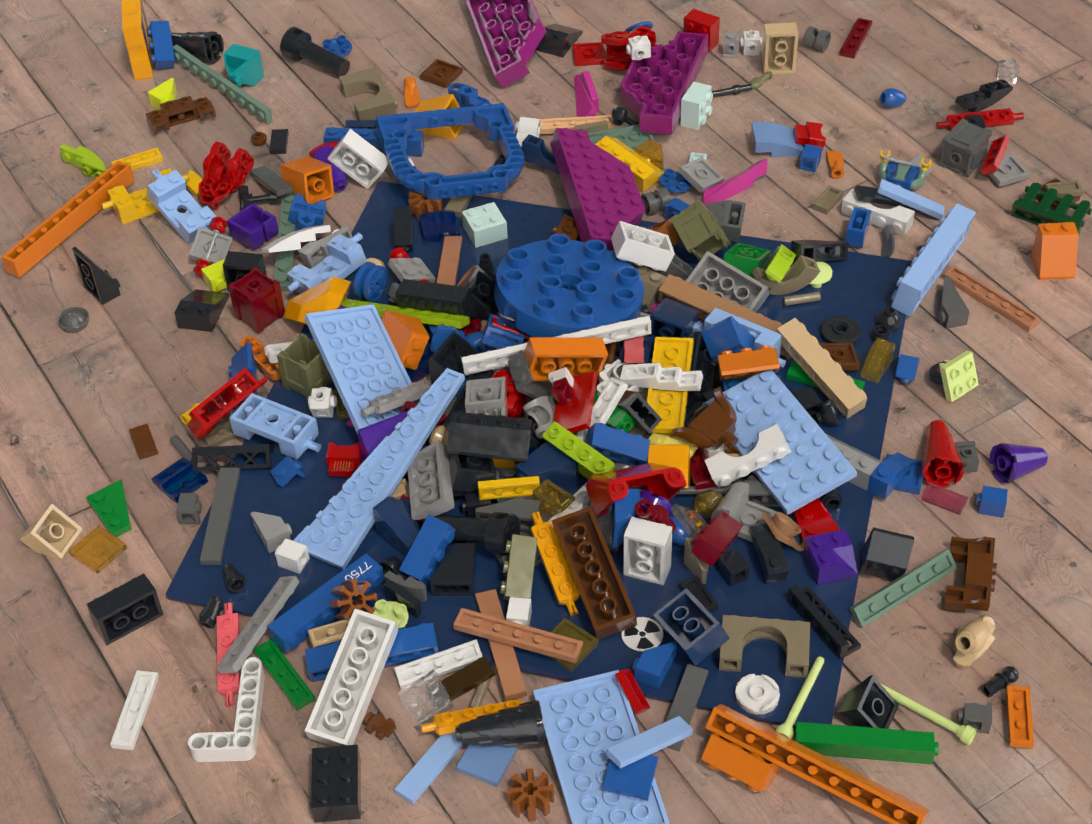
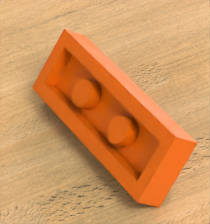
(1019, 717)

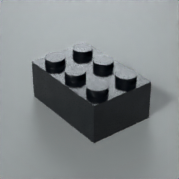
(125, 609)
(336, 783)

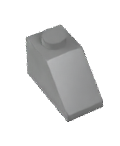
(271, 530)

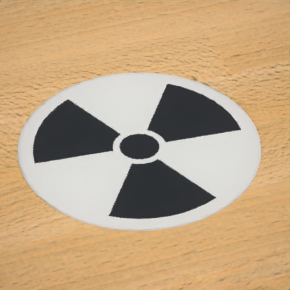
(644, 635)

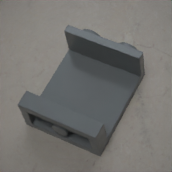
(524, 380)

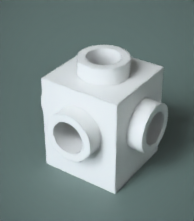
(751, 43)
(639, 47)
(322, 402)

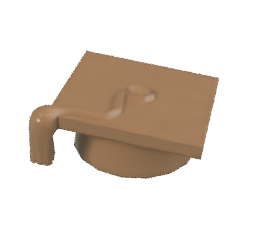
(784, 529)

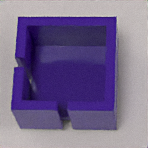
(252, 226)

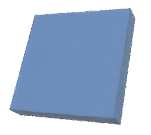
(486, 762)

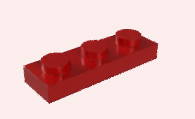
(995, 155)

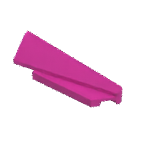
(586, 96)
(736, 184)

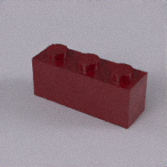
(716, 538)

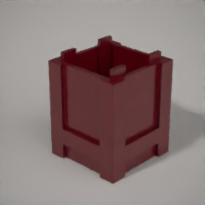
(257, 300)

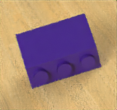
(374, 434)

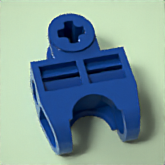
(467, 95)
(306, 214)

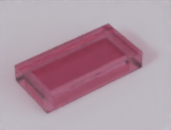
(945, 498)

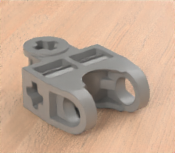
(543, 411)

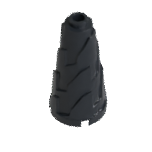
(200, 44)
(507, 727)

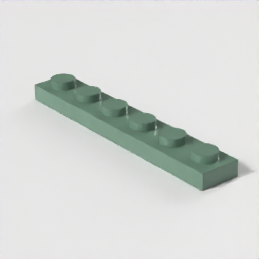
(903, 588)

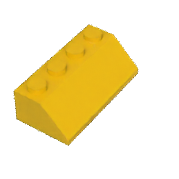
(643, 171)

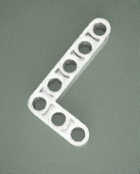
(247, 714)

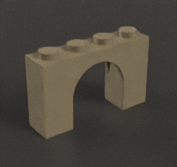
(368, 82)
(791, 635)

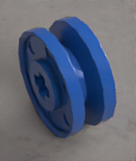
(370, 281)

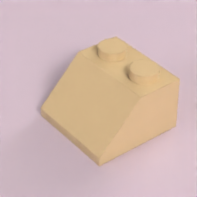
(51, 532)

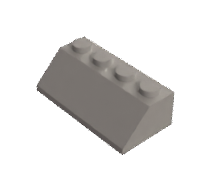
(862, 462)

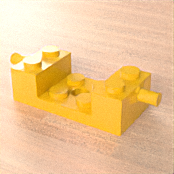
(132, 205)

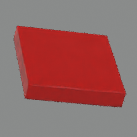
(588, 54)

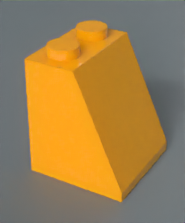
(439, 103)

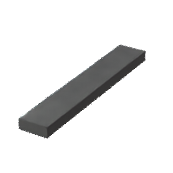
(220, 516)

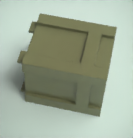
(700, 230)
(303, 367)

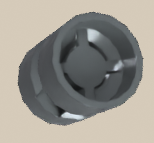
(816, 38)
(655, 201)

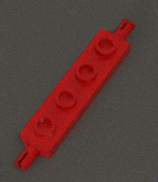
(992, 118)

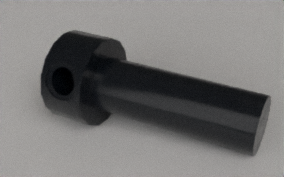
(299, 45)
(490, 531)

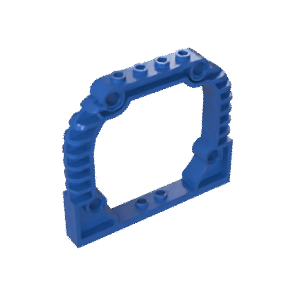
(490, 118)

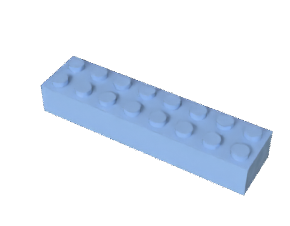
(932, 259)

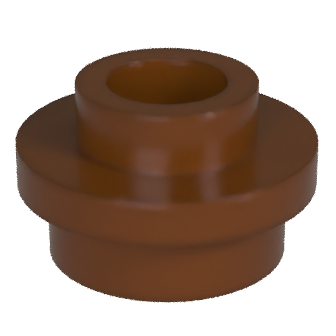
(258, 138)

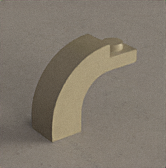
(796, 278)

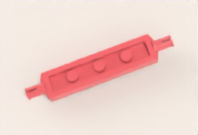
(227, 632)

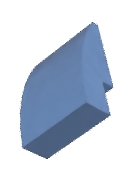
(775, 139)

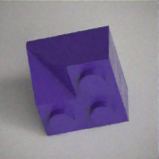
(830, 556)

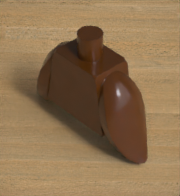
(712, 426)

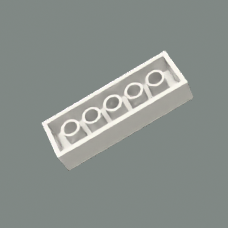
(352, 679)

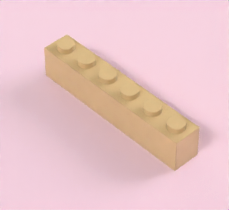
(822, 368)

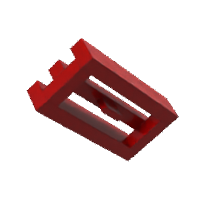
(632, 691)

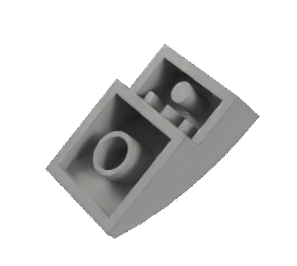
(486, 396)

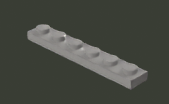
(257, 625)

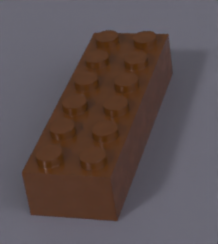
(594, 573)

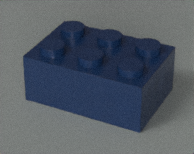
(691, 626)

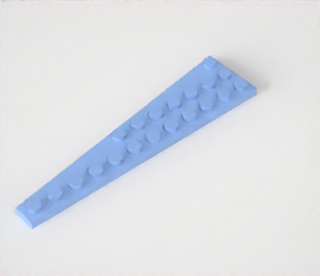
(350, 514)

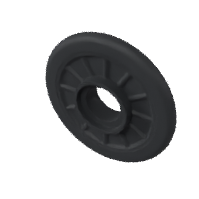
(851, 327)

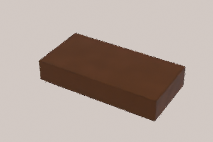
(143, 441)

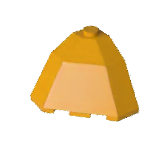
(320, 298)

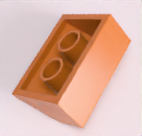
(747, 362)
(739, 763)

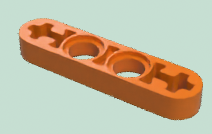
(261, 358)

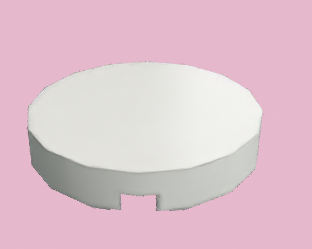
(757, 694)

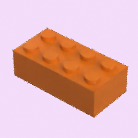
(554, 353)

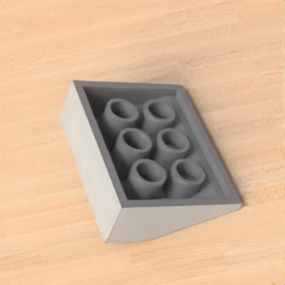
(728, 282)

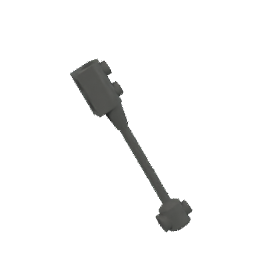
(757, 491)

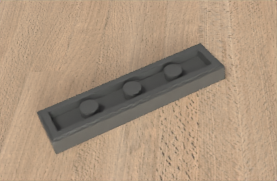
(271, 181)
(687, 697)

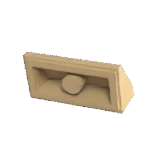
(328, 633)

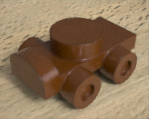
(380, 724)

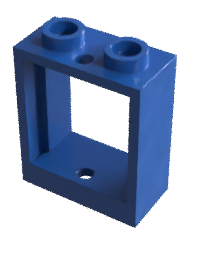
(500, 337)

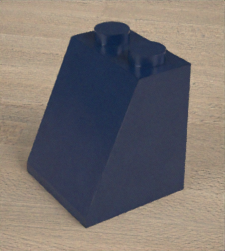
(673, 320)
(552, 465)

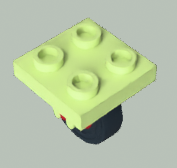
(955, 375)

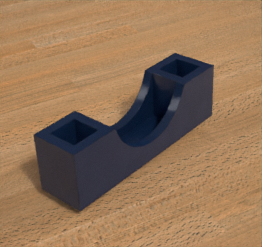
(537, 153)

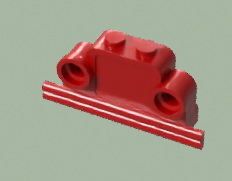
(222, 403)

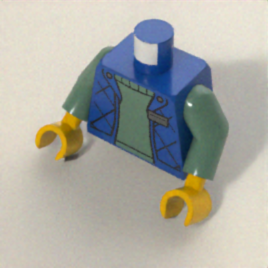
(903, 175)

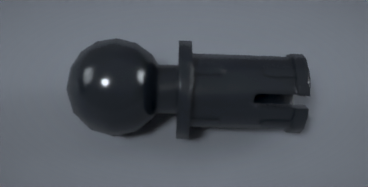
(1000, 681)

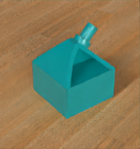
(243, 65)

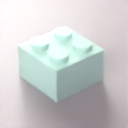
(696, 105)
(484, 224)

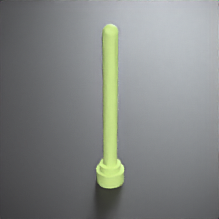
(786, 728)
(965, 733)

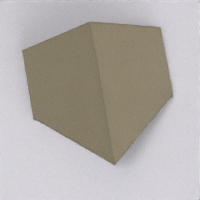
(694, 563)

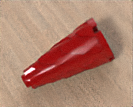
(941, 457)

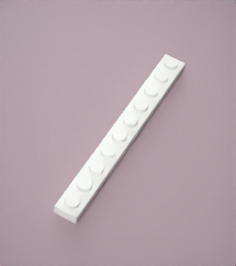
(609, 333)

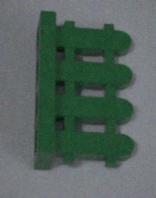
(1040, 214)

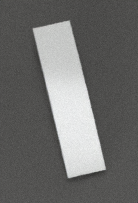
(292, 240)
(656, 377)

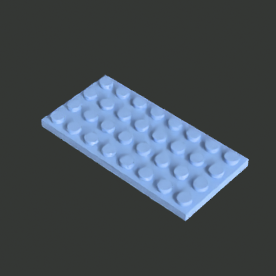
(358, 359)
(815, 461)
(579, 726)

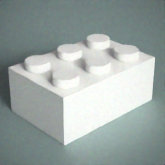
(358, 159)
(642, 246)
(647, 550)

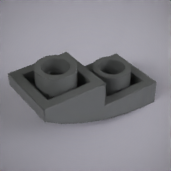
(411, 585)

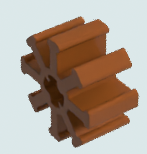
(421, 204)
(351, 590)
(530, 794)

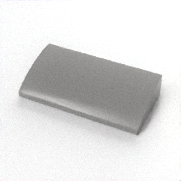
(430, 482)

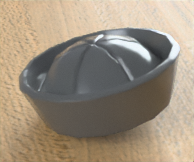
(73, 319)

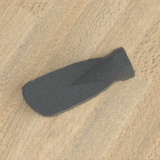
(888, 243)

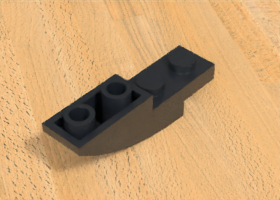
(985, 97)

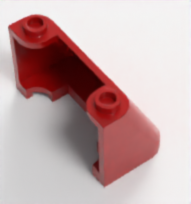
(614, 485)

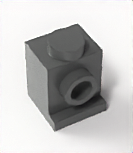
(968, 456)
(189, 508)
(976, 716)

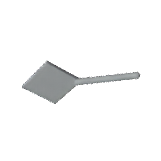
(915, 162)

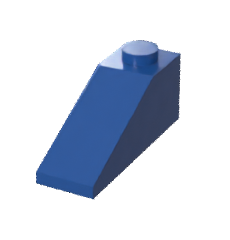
(889, 474)

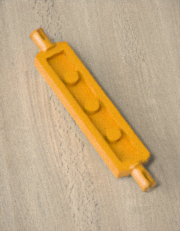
(555, 563)
(447, 721)

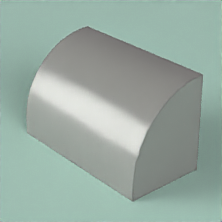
(733, 500)

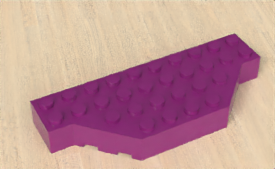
(508, 34)
(658, 83)
(596, 186)

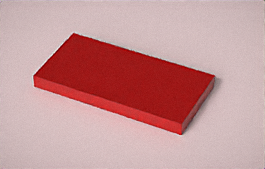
(578, 412)

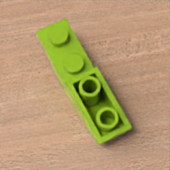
(82, 157)
(780, 263)

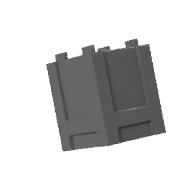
(965, 148)

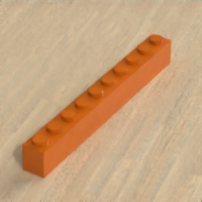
(65, 220)
(815, 767)

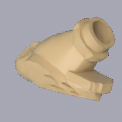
(976, 637)

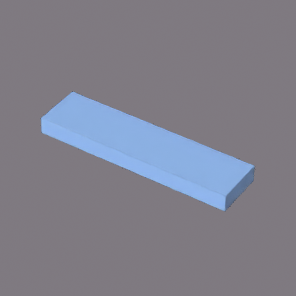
(911, 199)
(649, 742)
(428, 767)

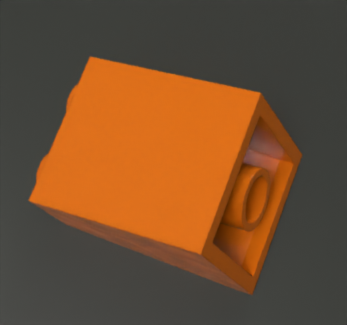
(309, 178)
(1055, 250)
(407, 337)

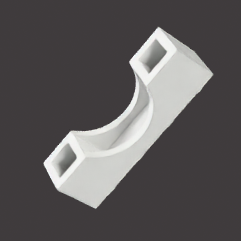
(898, 217)
(769, 448)

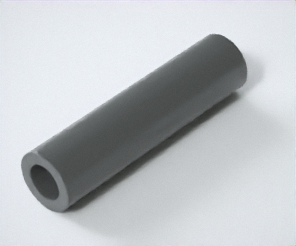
(181, 447)

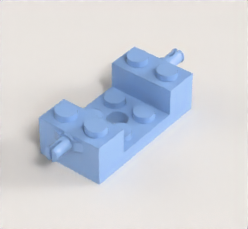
(169, 195)
(344, 259)
(762, 335)
(292, 429)

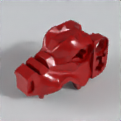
(616, 46)
(220, 179)
(515, 399)

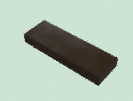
(468, 677)

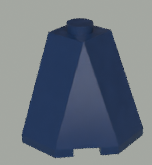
(396, 524)

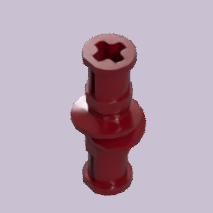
(654, 513)

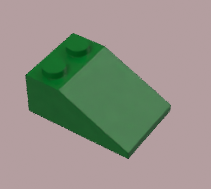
(746, 257)

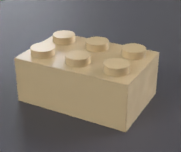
(779, 47)

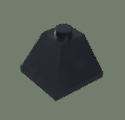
(868, 705)

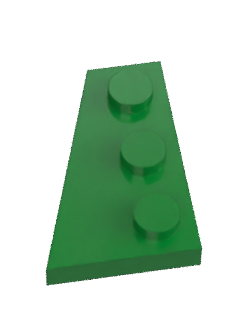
(111, 508)

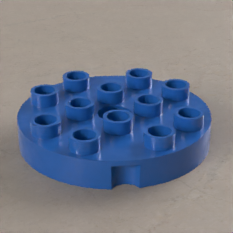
(566, 287)

